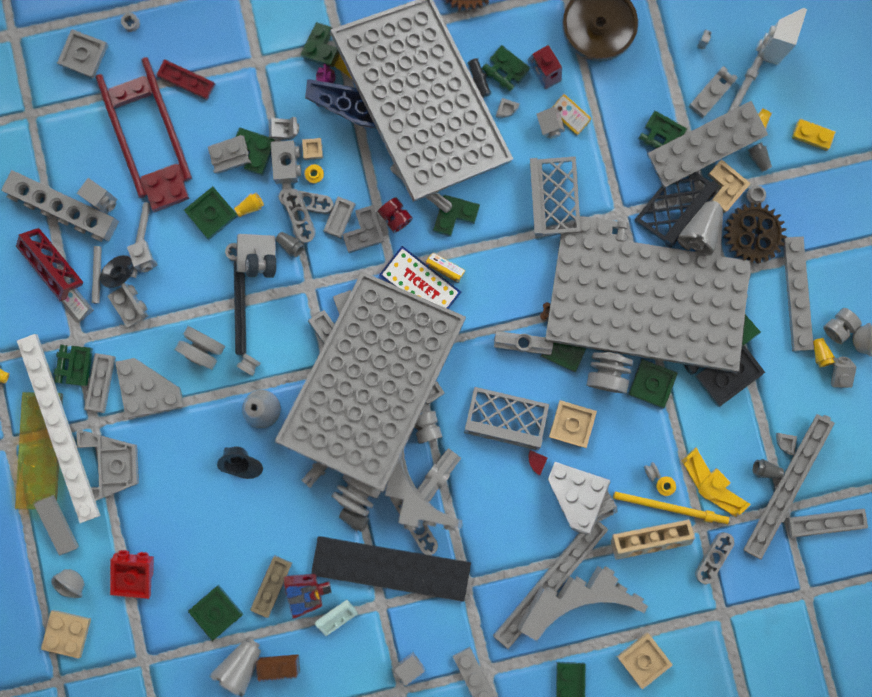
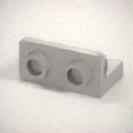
(128, 305)

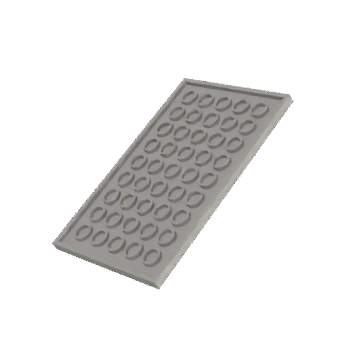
(421, 97)
(648, 301)
(371, 381)

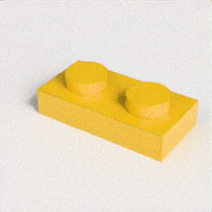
(813, 134)

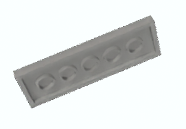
(707, 144)

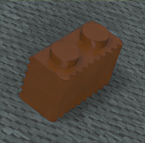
(278, 667)

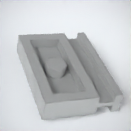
(229, 154)

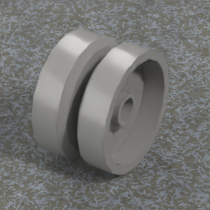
(198, 350)

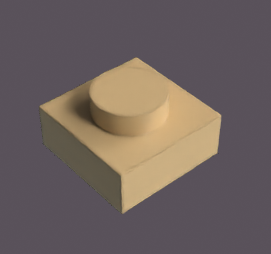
(312, 148)

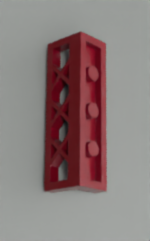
(43, 263)

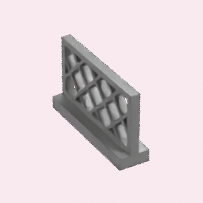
(538, 196)
(501, 434)

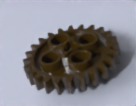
(771, 236)

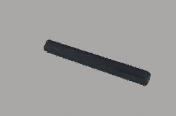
(240, 311)

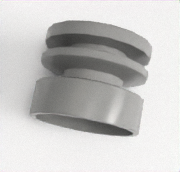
(609, 372)
(355, 495)

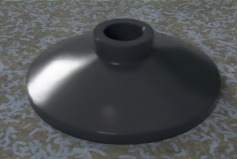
(117, 271)

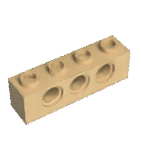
(652, 539)

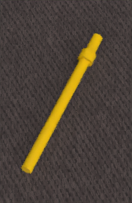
(707, 516)

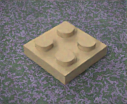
(572, 424)
(66, 634)
(644, 660)

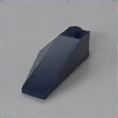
(340, 100)

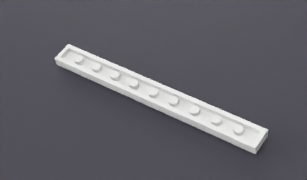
(58, 428)

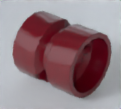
(395, 215)

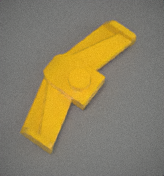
(713, 484)

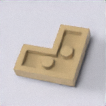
(731, 182)

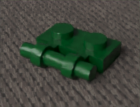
(509, 64)
(662, 127)
(78, 365)

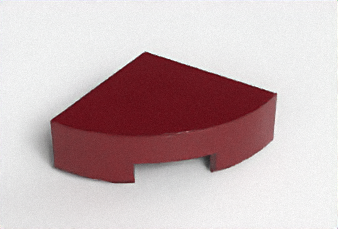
(537, 461)

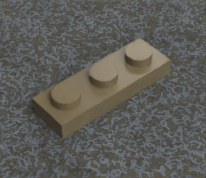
(271, 586)

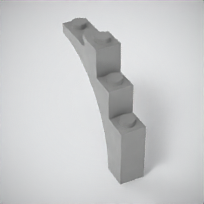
(415, 507)
(548, 606)

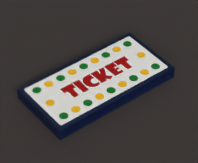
(416, 277)

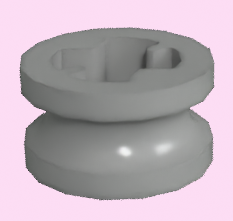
(127, 16)
(227, 251)
(652, 471)

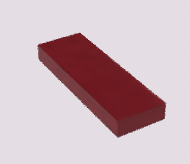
(185, 79)

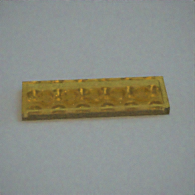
(36, 457)

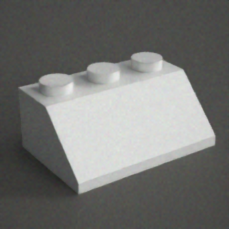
(781, 37)

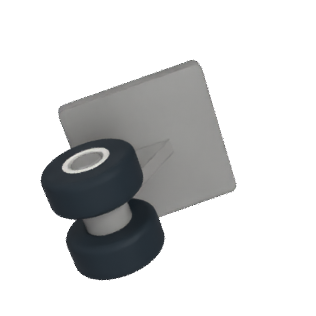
(256, 255)

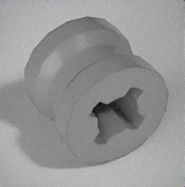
(248, 364)

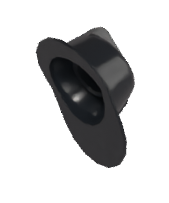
(239, 463)

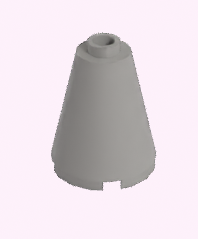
(703, 229)
(267, 411)
(238, 668)

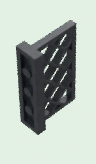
(673, 234)

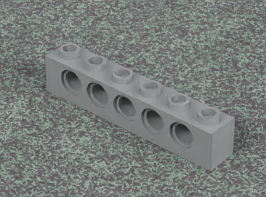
(18, 183)

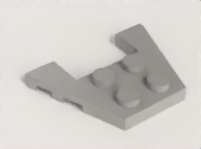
(115, 463)

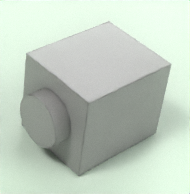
(551, 123)
(408, 669)

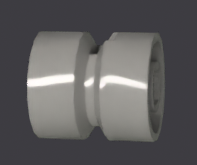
(843, 324)
(427, 427)

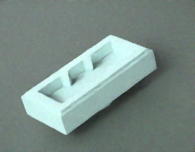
(336, 618)

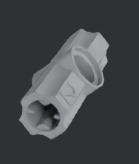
(510, 341)
(438, 474)

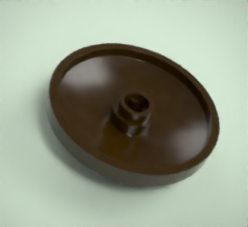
(600, 27)

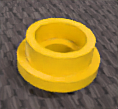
(314, 179)
(660, 486)

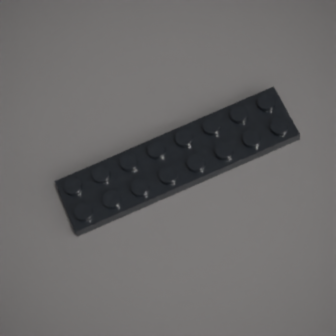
(391, 568)

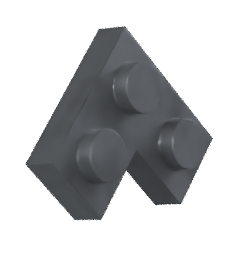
(369, 232)

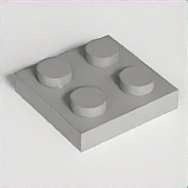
(82, 53)

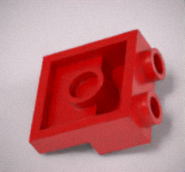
(131, 574)

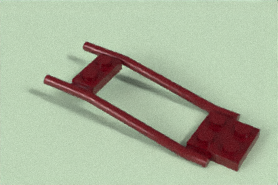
(162, 186)

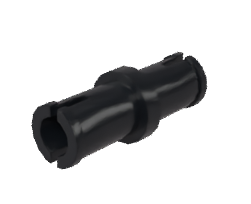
(479, 77)

